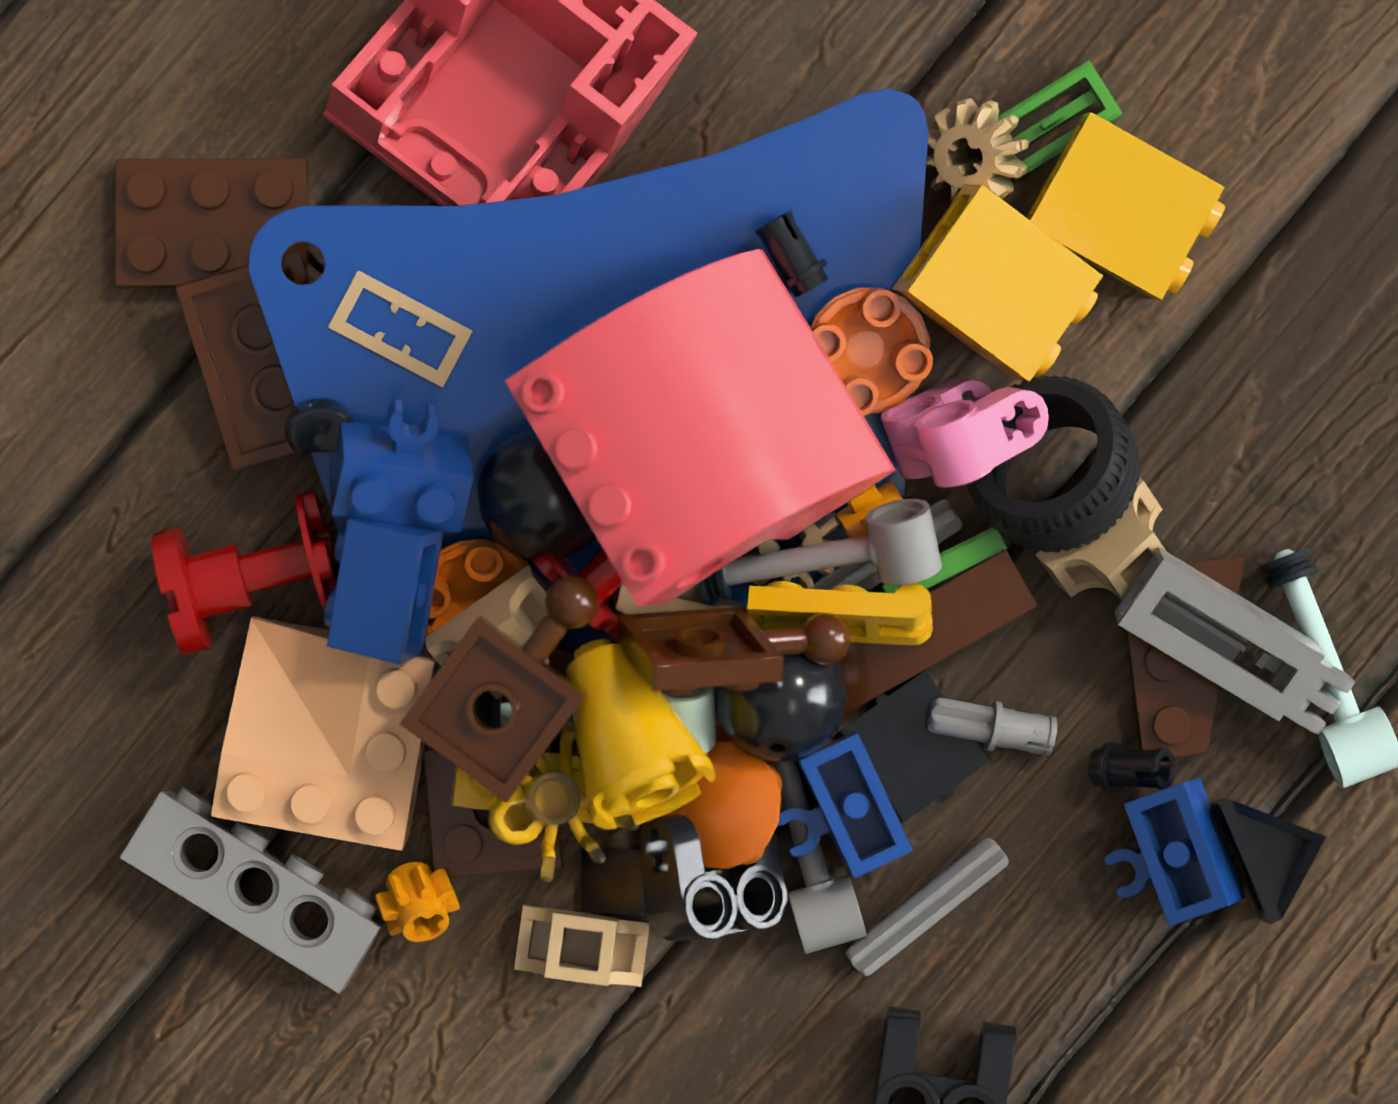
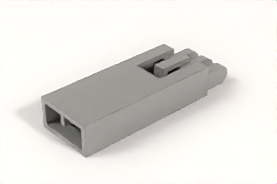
(1210, 625)

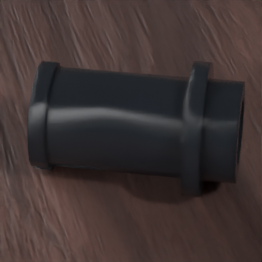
(792, 254)
(1118, 768)

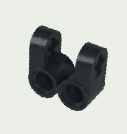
(705, 905)
(898, 1054)

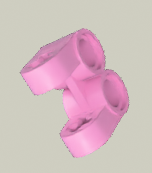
(958, 437)

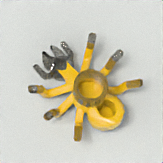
(548, 802)

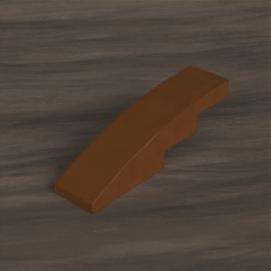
(960, 615)

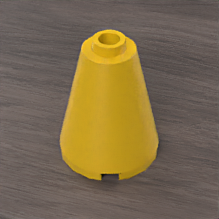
(630, 740)

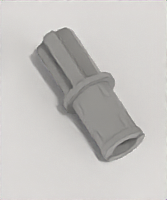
(993, 725)

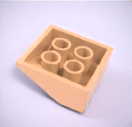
(321, 738)

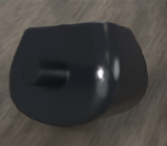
(315, 425)

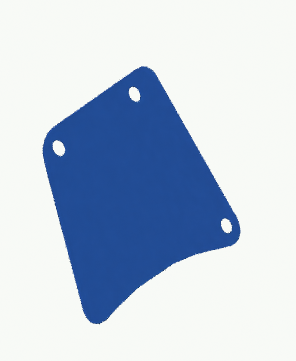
(556, 263)

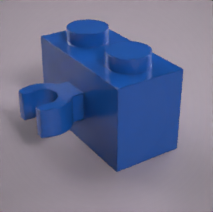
(401, 473)
(383, 589)
(848, 807)
(1179, 853)

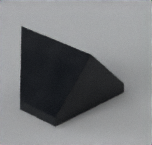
(1269, 855)

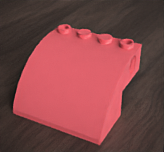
(506, 92)
(699, 425)

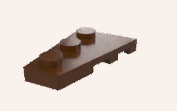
(1171, 700)

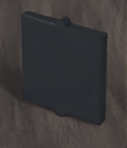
(906, 755)

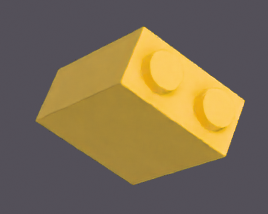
(1127, 207)
(999, 283)

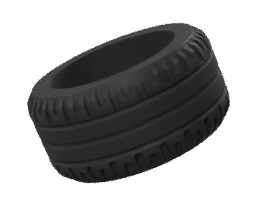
(1094, 501)

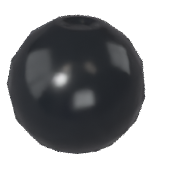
(529, 502)
(785, 717)

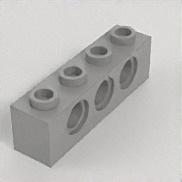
(160, 852)

